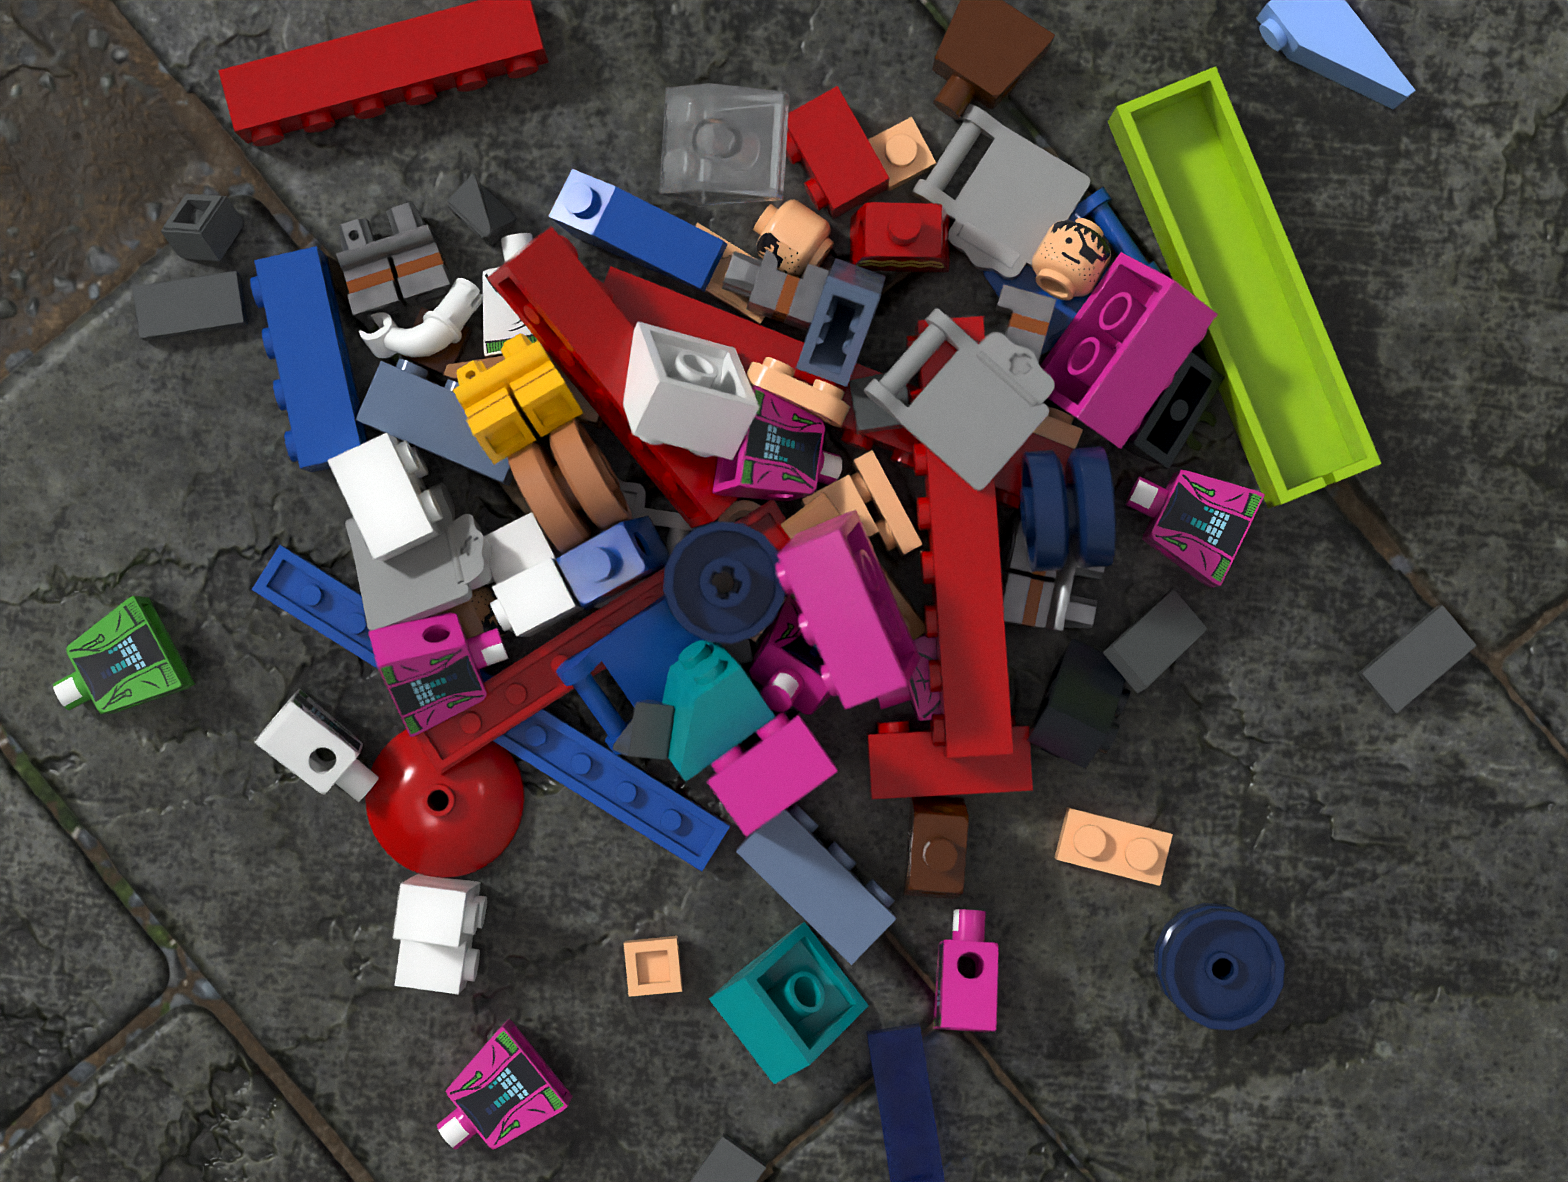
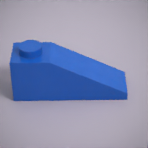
(636, 230)

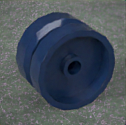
(1067, 508)
(755, 589)
(1245, 985)

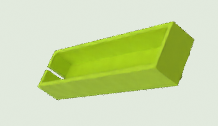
(1236, 259)

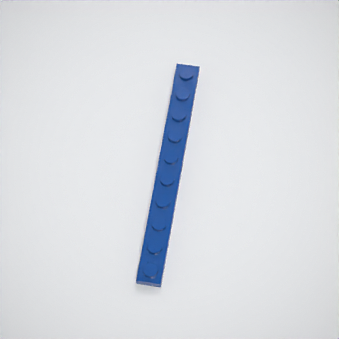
(539, 740)

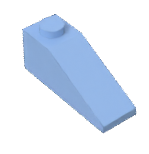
(1334, 44)

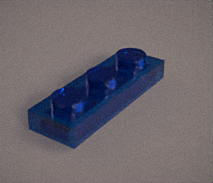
(905, 1104)

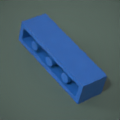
(310, 356)

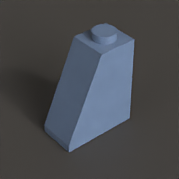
(841, 322)

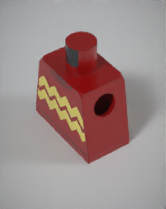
(900, 237)

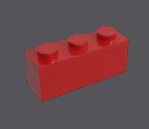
(909, 765)

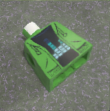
(123, 661)

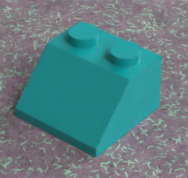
(712, 706)
(789, 1003)

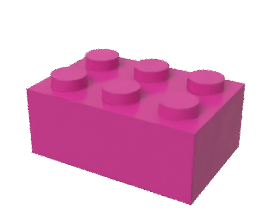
(1124, 348)
(848, 610)
(771, 772)

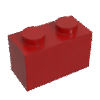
(834, 154)

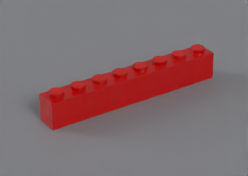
(966, 593)

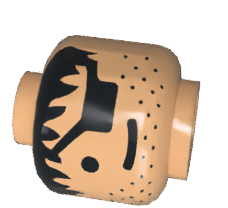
(793, 236)
(1071, 259)

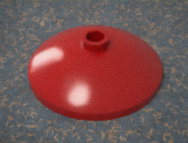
(464, 837)

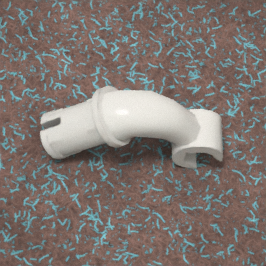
(436, 331)

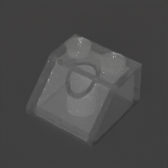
(723, 144)

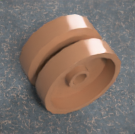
(564, 489)

